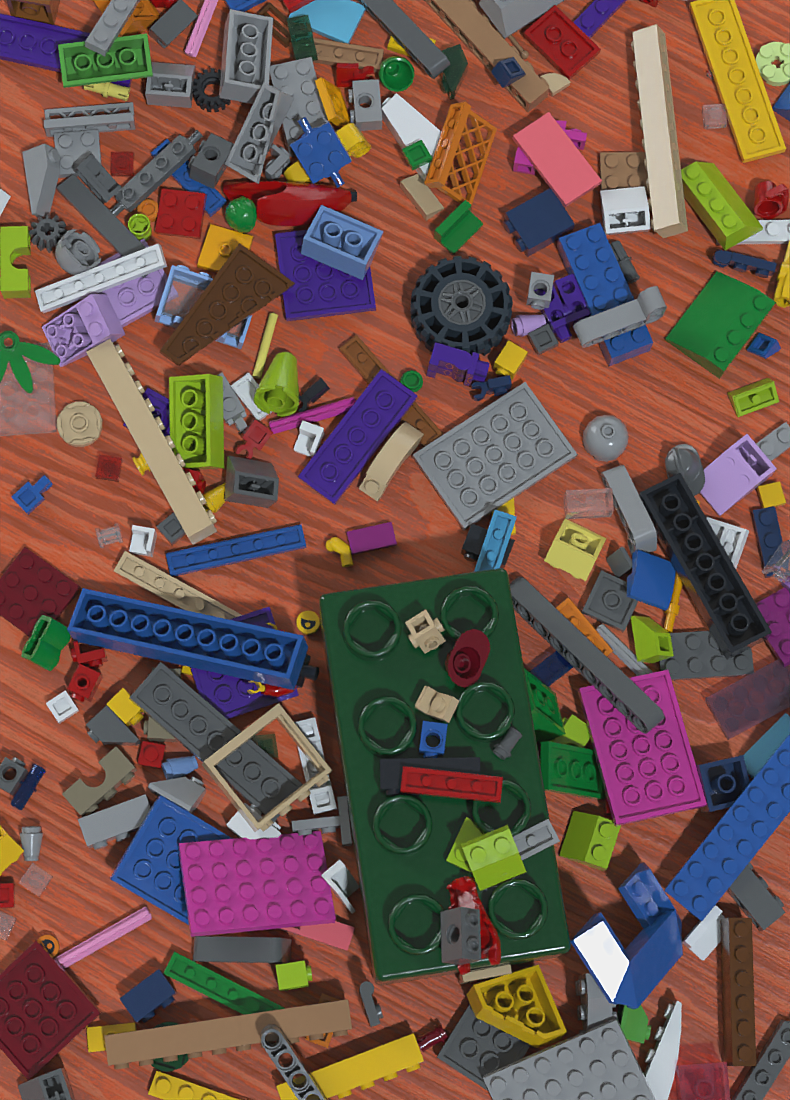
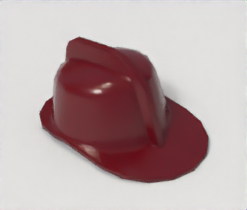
(468, 657)

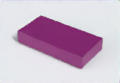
(371, 538)

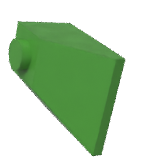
(634, 1023)

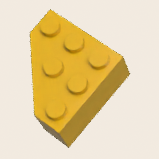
(519, 1006)

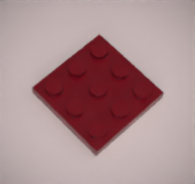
(33, 590)

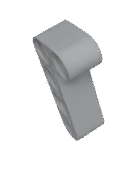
(621, 319)
(631, 510)

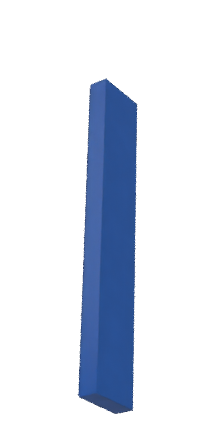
(236, 550)

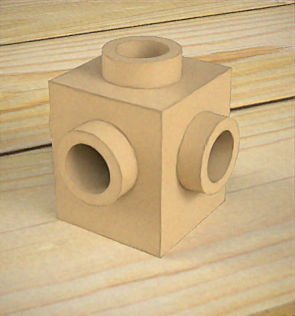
(425, 631)

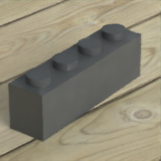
(755, 899)

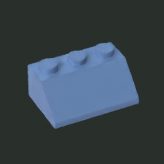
(341, 242)

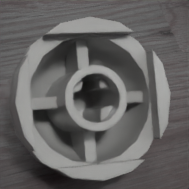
(77, 252)
(605, 438)

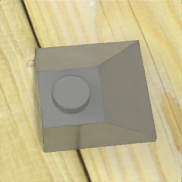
(181, 792)

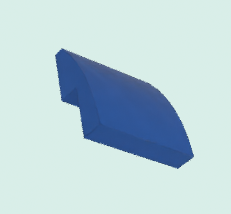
(651, 580)

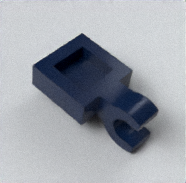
(496, 386)

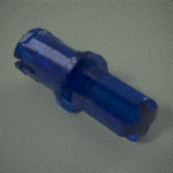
(27, 787)

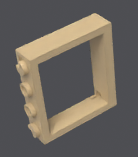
(302, 742)

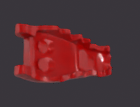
(464, 894)

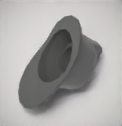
(686, 460)

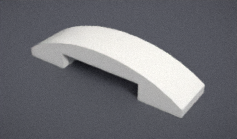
(321, 797)

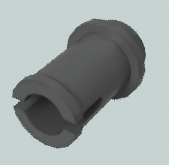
(507, 743)

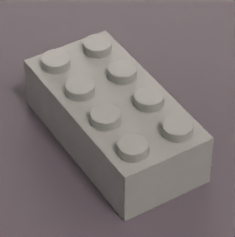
(245, 55)
(298, 80)

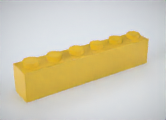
(362, 1069)

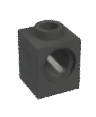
(12, 786)

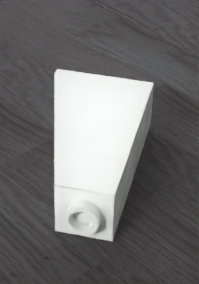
(410, 127)

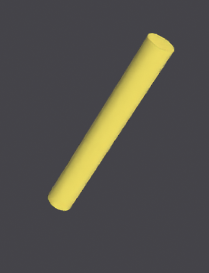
(265, 344)

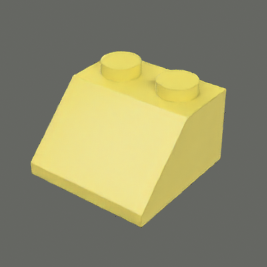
(575, 550)

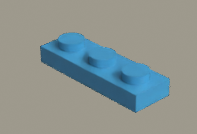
(495, 541)

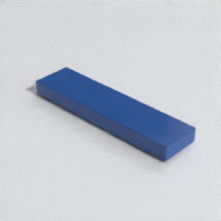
(214, 200)

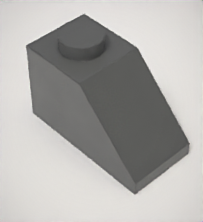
(110, 729)

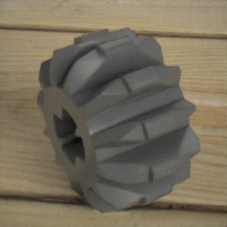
(40, 230)

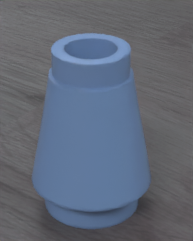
(179, 767)

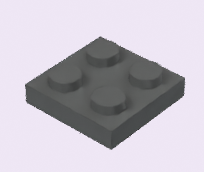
(610, 602)

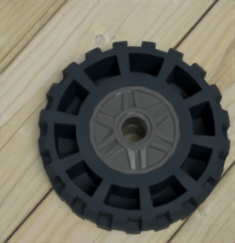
(461, 306)

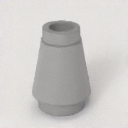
(31, 842)

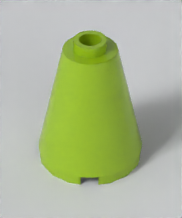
(279, 386)

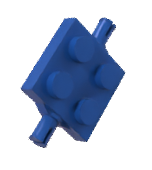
(321, 152)

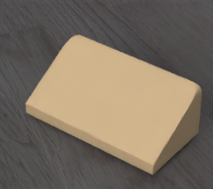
(421, 196)

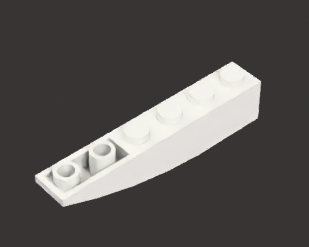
(664, 1057)

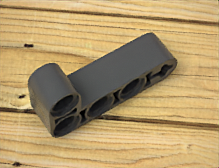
(242, 949)

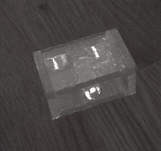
(588, 503)

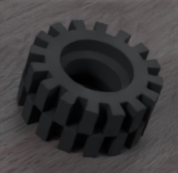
(200, 96)

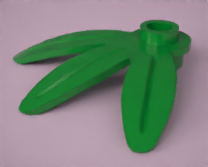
(19, 367)

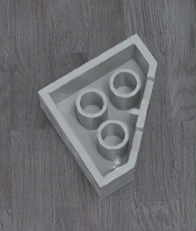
(594, 1005)

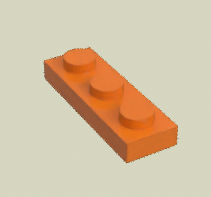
(579, 620)

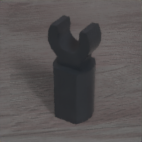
(313, 393)

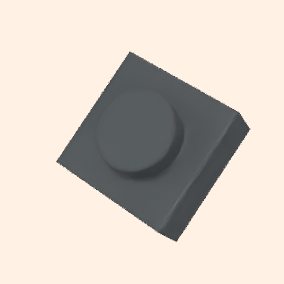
(543, 339)
(171, 529)

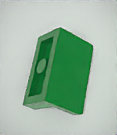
(457, 228)

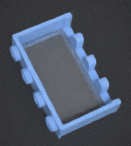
(180, 295)

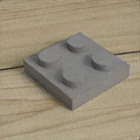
(74, 148)

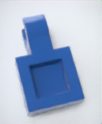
(30, 496)

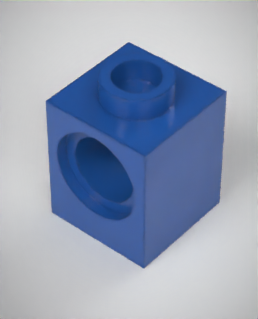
(438, 730)

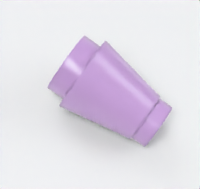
(526, 323)

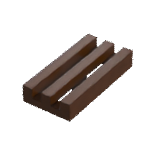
(284, 41)

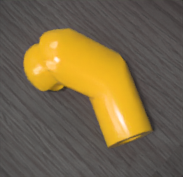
(342, 548)

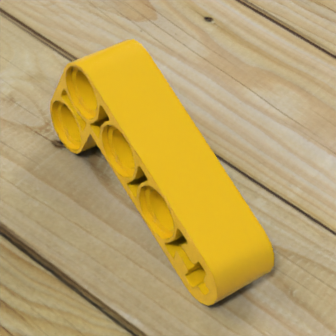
(353, 141)

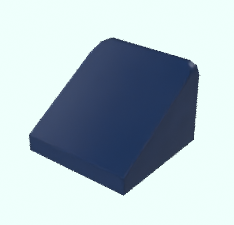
(507, 72)

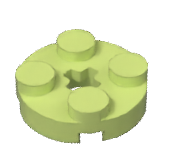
(769, 72)

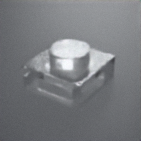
(714, 116)
(35, 879)
(6, 925)

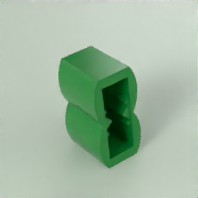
(46, 643)

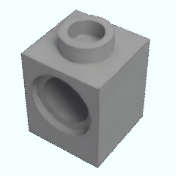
(543, 282)

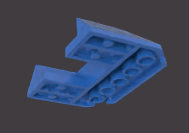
(633, 972)

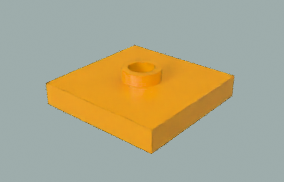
(333, 103)
(219, 246)

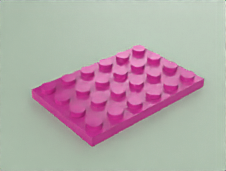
(640, 771)
(255, 884)

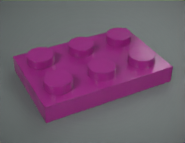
(777, 615)

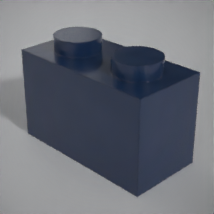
(149, 996)

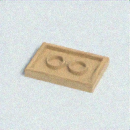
(485, 973)

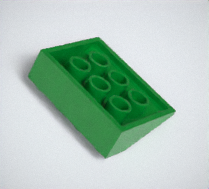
(720, 322)

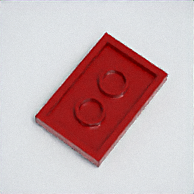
(561, 42)

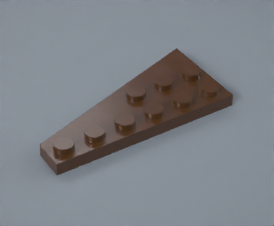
(231, 297)

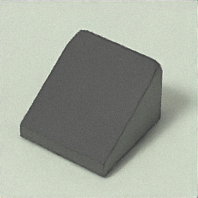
(620, 562)

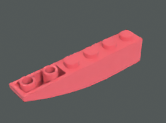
(332, 934)

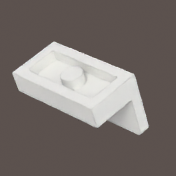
(341, 883)
(705, 934)

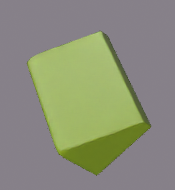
(753, 397)

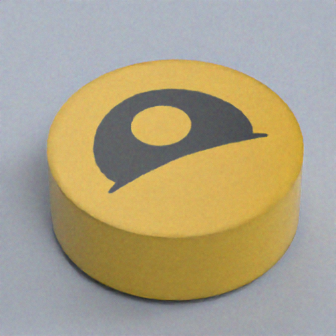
(308, 622)

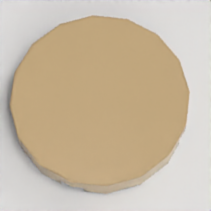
(79, 424)

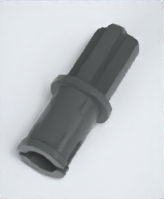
(624, 262)

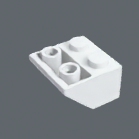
(625, 211)

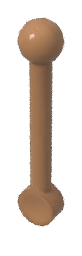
(524, 54)

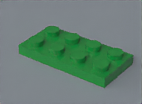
(570, 770)

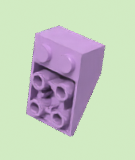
(83, 328)
(735, 474)

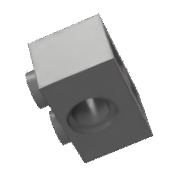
(210, 161)
(460, 936)

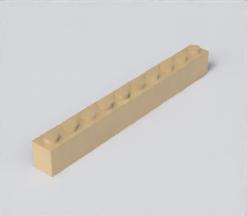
(659, 132)
(151, 441)

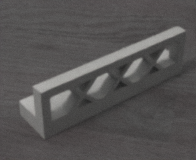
(103, 123)

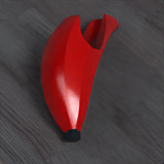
(289, 202)

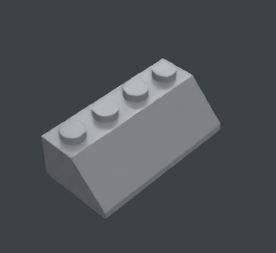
(515, 14)

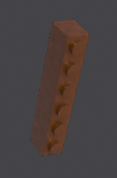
(738, 992)

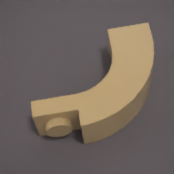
(389, 460)

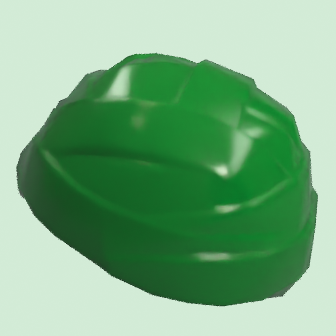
(396, 73)
(241, 214)

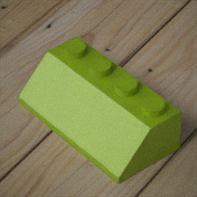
(718, 204)
(197, 420)

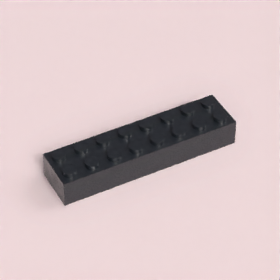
(704, 567)

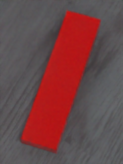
(451, 784)

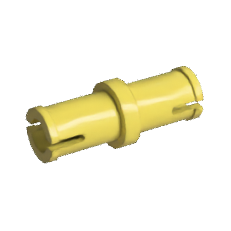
(110, 89)

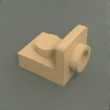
(436, 704)

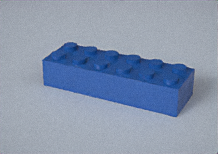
(603, 287)

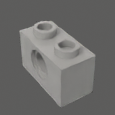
(366, 92)

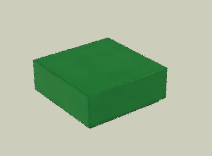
(417, 155)

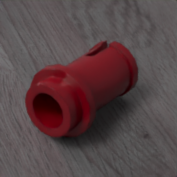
(432, 1038)

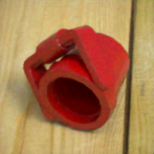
(767, 199)

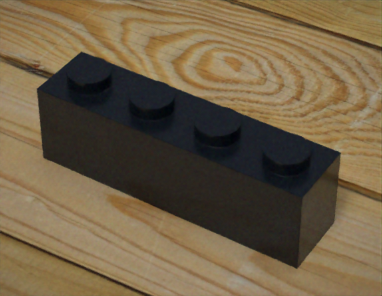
(392, 770)

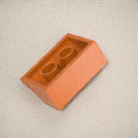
(141, 19)

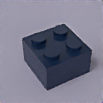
(722, 782)

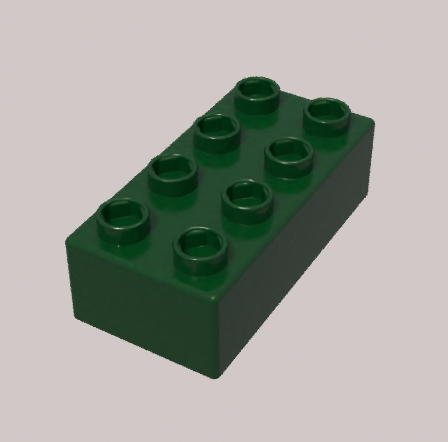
(407, 838)

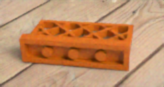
(449, 147)

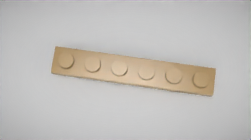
(170, 588)

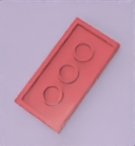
(557, 159)

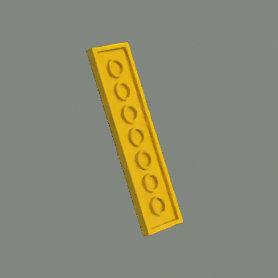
(737, 79)

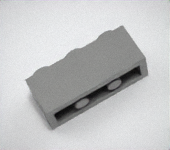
(114, 822)

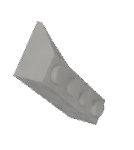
(259, 132)

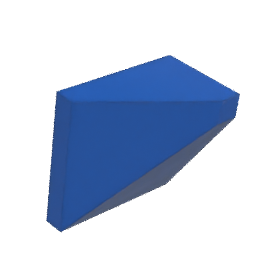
(764, 346)

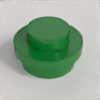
(412, 380)

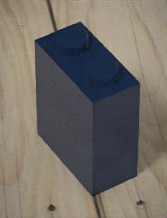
(538, 222)

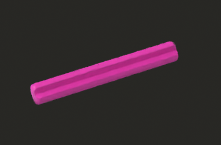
(311, 415)

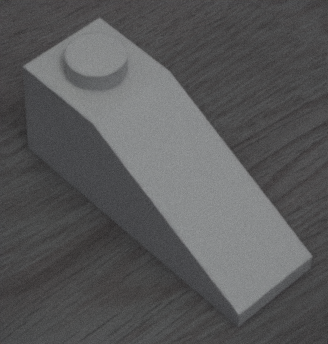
(42, 175)

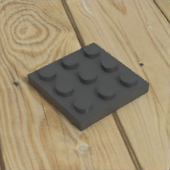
(480, 1048)

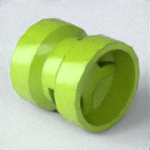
(142, 224)

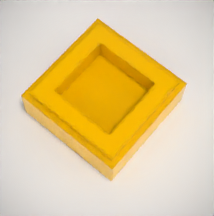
(771, 495)

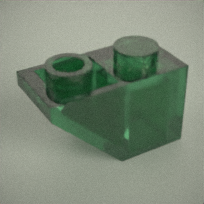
(454, 74)

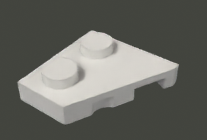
(731, 538)

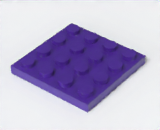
(319, 287)
(230, 693)

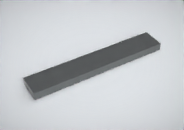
(99, 217)

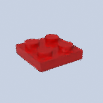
(181, 213)

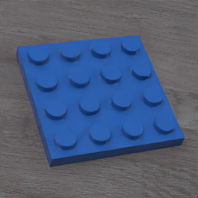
(153, 861)

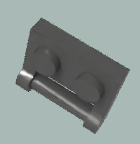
(372, 1011)

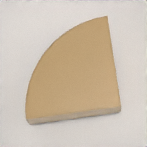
(556, 82)

